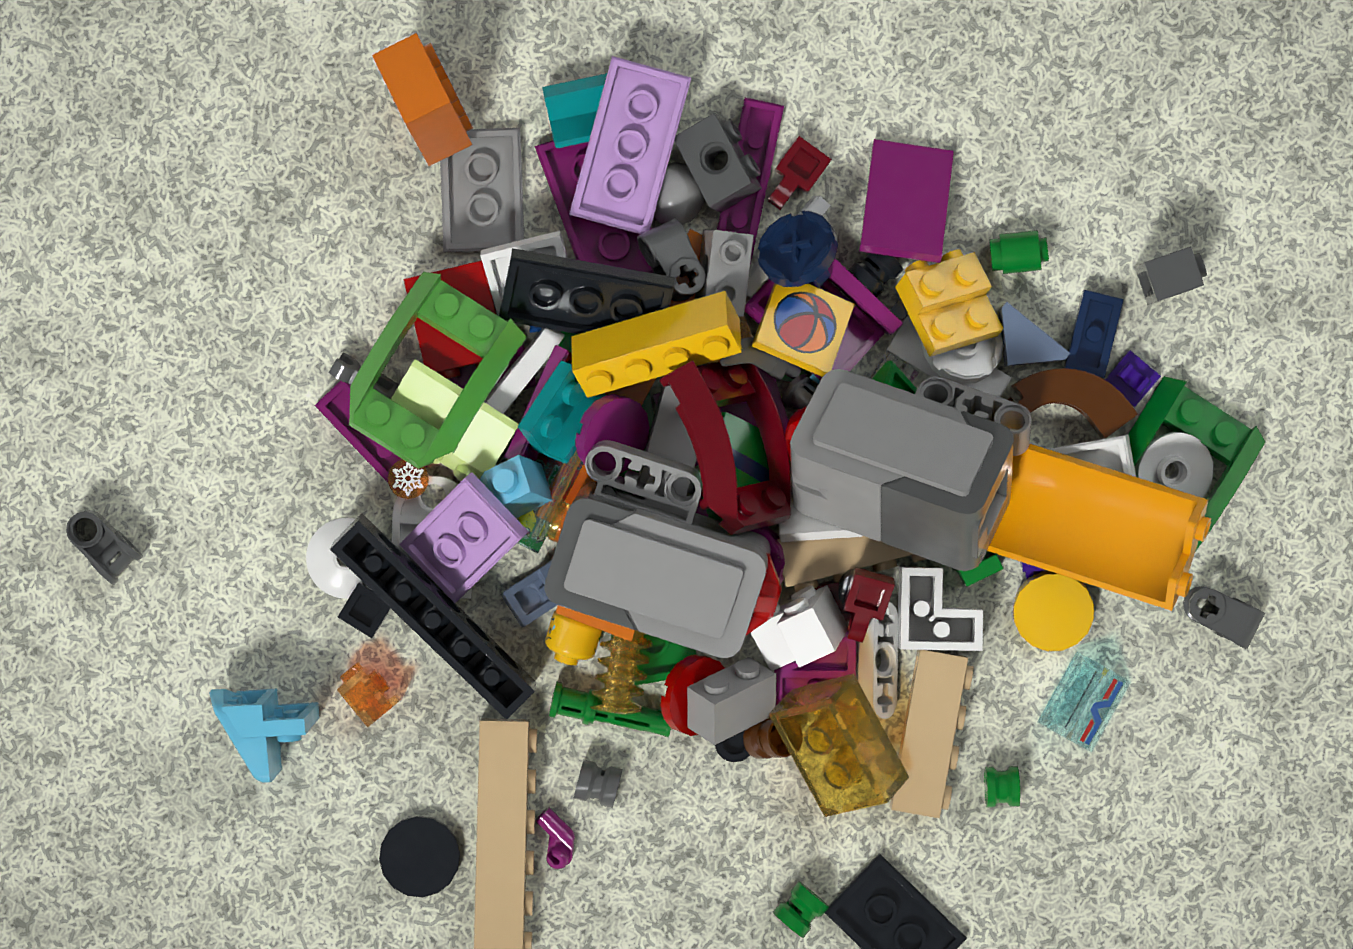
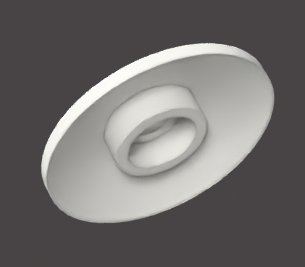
(1191, 463)
(324, 564)

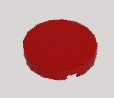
(685, 673)

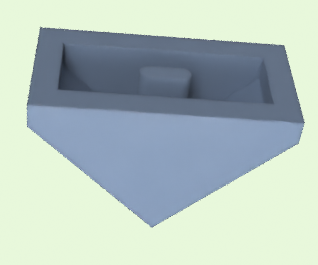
(1025, 341)

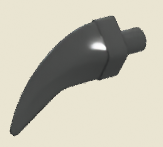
(772, 365)

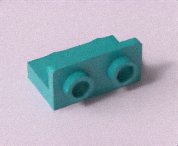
(557, 414)

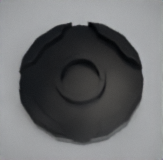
(419, 856)

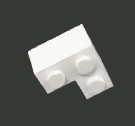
(923, 620)
(802, 629)

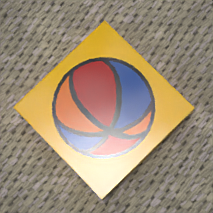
(803, 326)

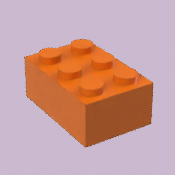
(424, 98)

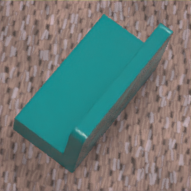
(573, 109)

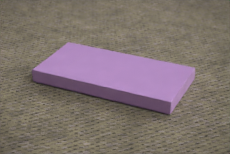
(630, 146)

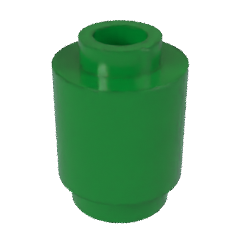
(1018, 252)

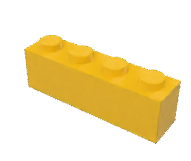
(656, 344)

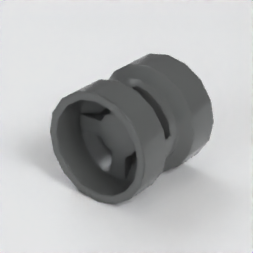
(597, 783)

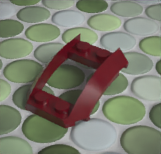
(700, 395)

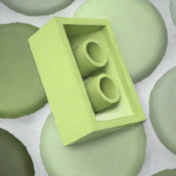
(431, 399)

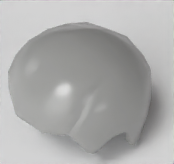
(678, 196)

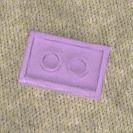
(463, 537)

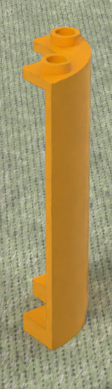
(1101, 527)

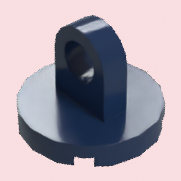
(798, 250)

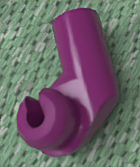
(560, 839)

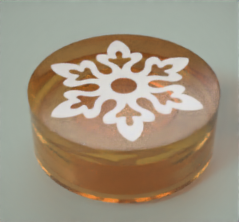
(408, 480)

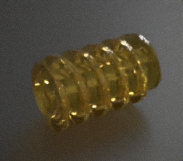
(621, 675)

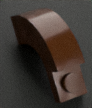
(1085, 392)

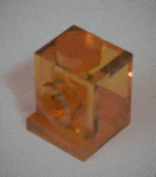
(366, 693)

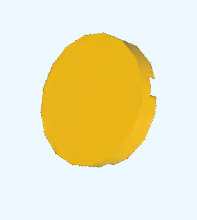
(1053, 611)

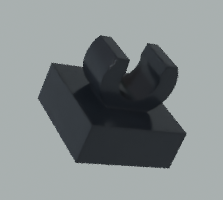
(364, 610)

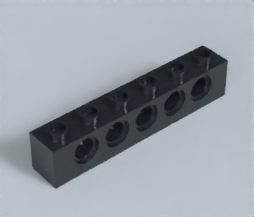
(433, 616)

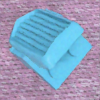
(260, 724)

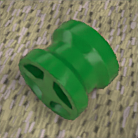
(1002, 786)

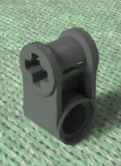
(671, 254)
(103, 546)
(1228, 617)

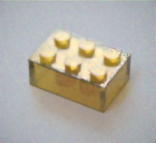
(839, 745)

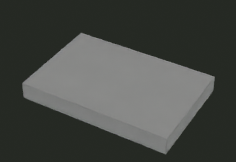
(483, 192)

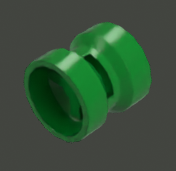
(807, 902)

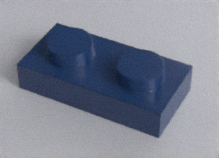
(1093, 333)

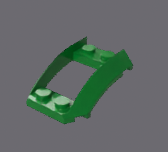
(1221, 434)

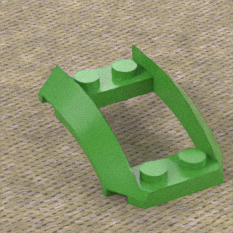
(463, 322)

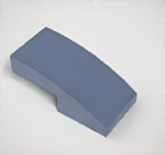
(528, 598)

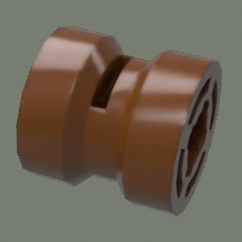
(764, 741)

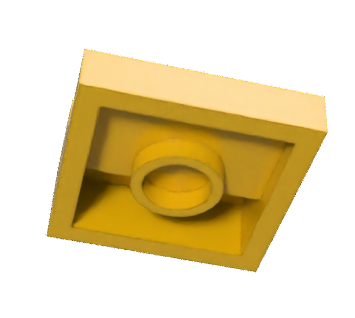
(949, 302)

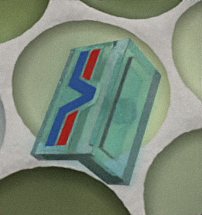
(1084, 701)

